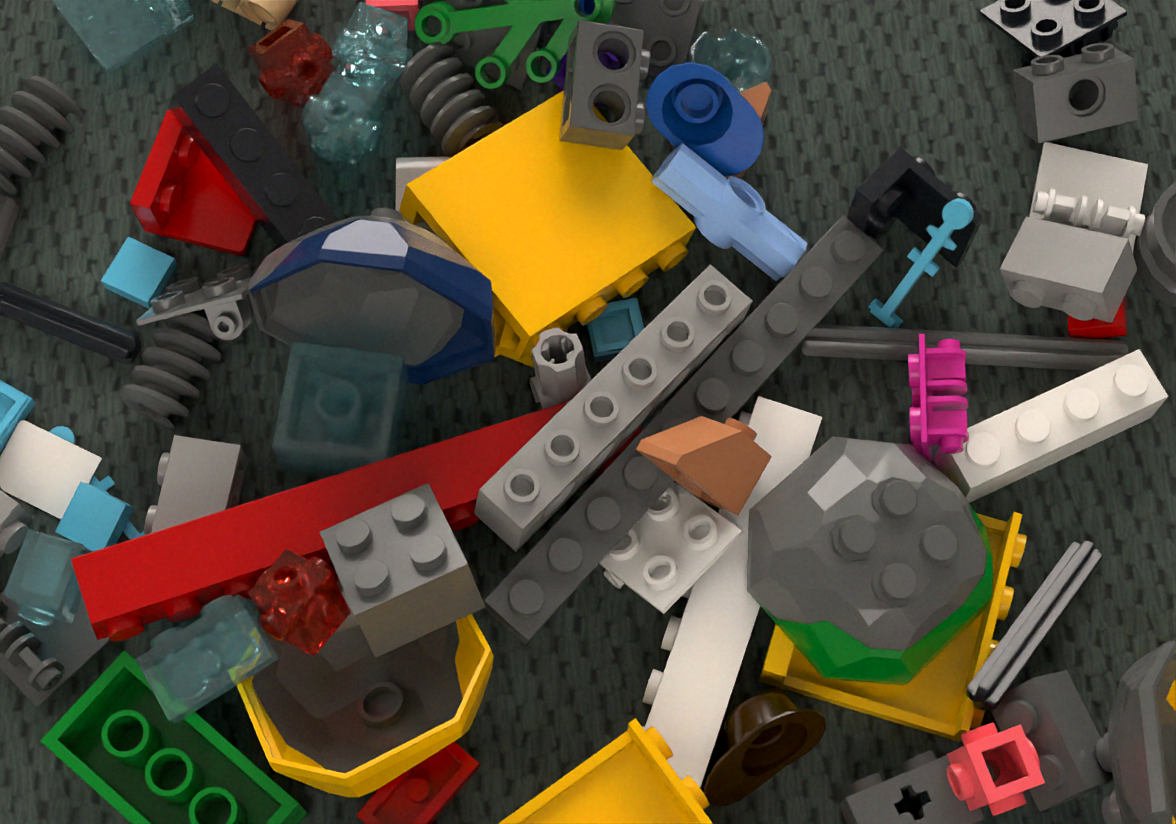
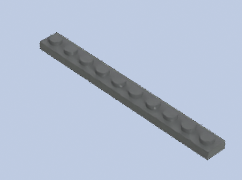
(715, 391)

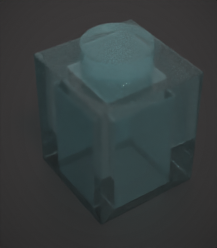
(45, 580)

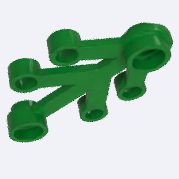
(525, 19)

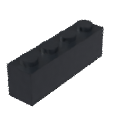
(249, 157)

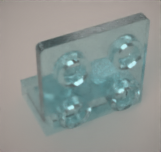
(123, 28)
(207, 656)

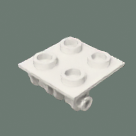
(1089, 191)
(669, 548)

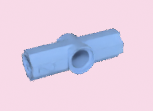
(729, 212)

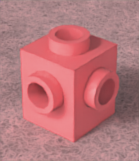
(1011, 759)

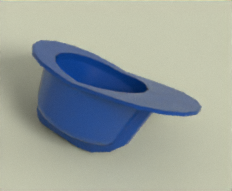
(707, 115)

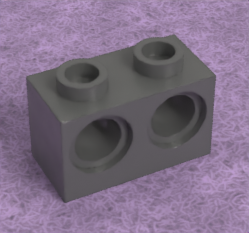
(592, 83)

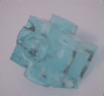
(373, 47)
(343, 120)

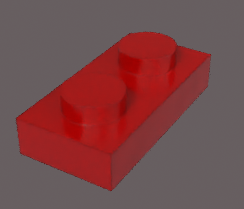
(422, 790)

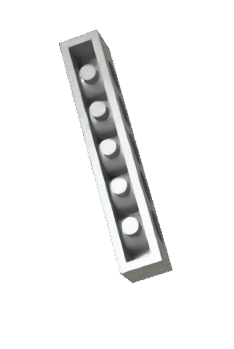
(610, 408)

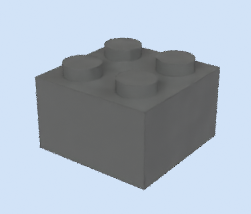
(402, 570)

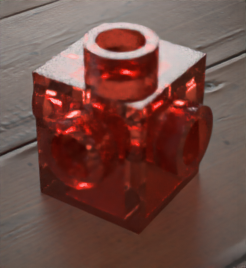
(292, 62)
(300, 602)

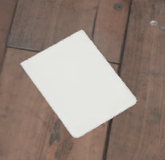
(44, 468)

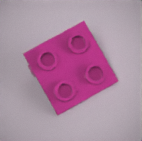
(938, 409)

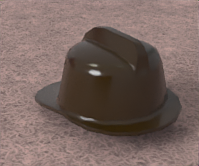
(759, 742)

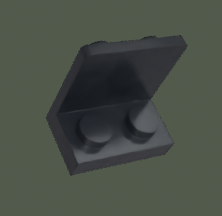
(912, 193)

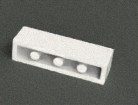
(1054, 426)

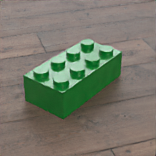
(160, 767)

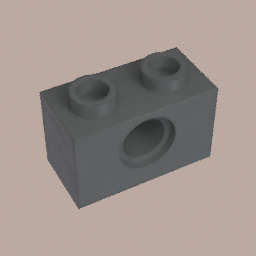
(1103, 101)

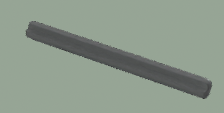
(980, 347)

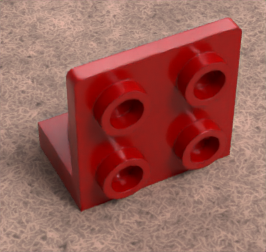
(188, 197)

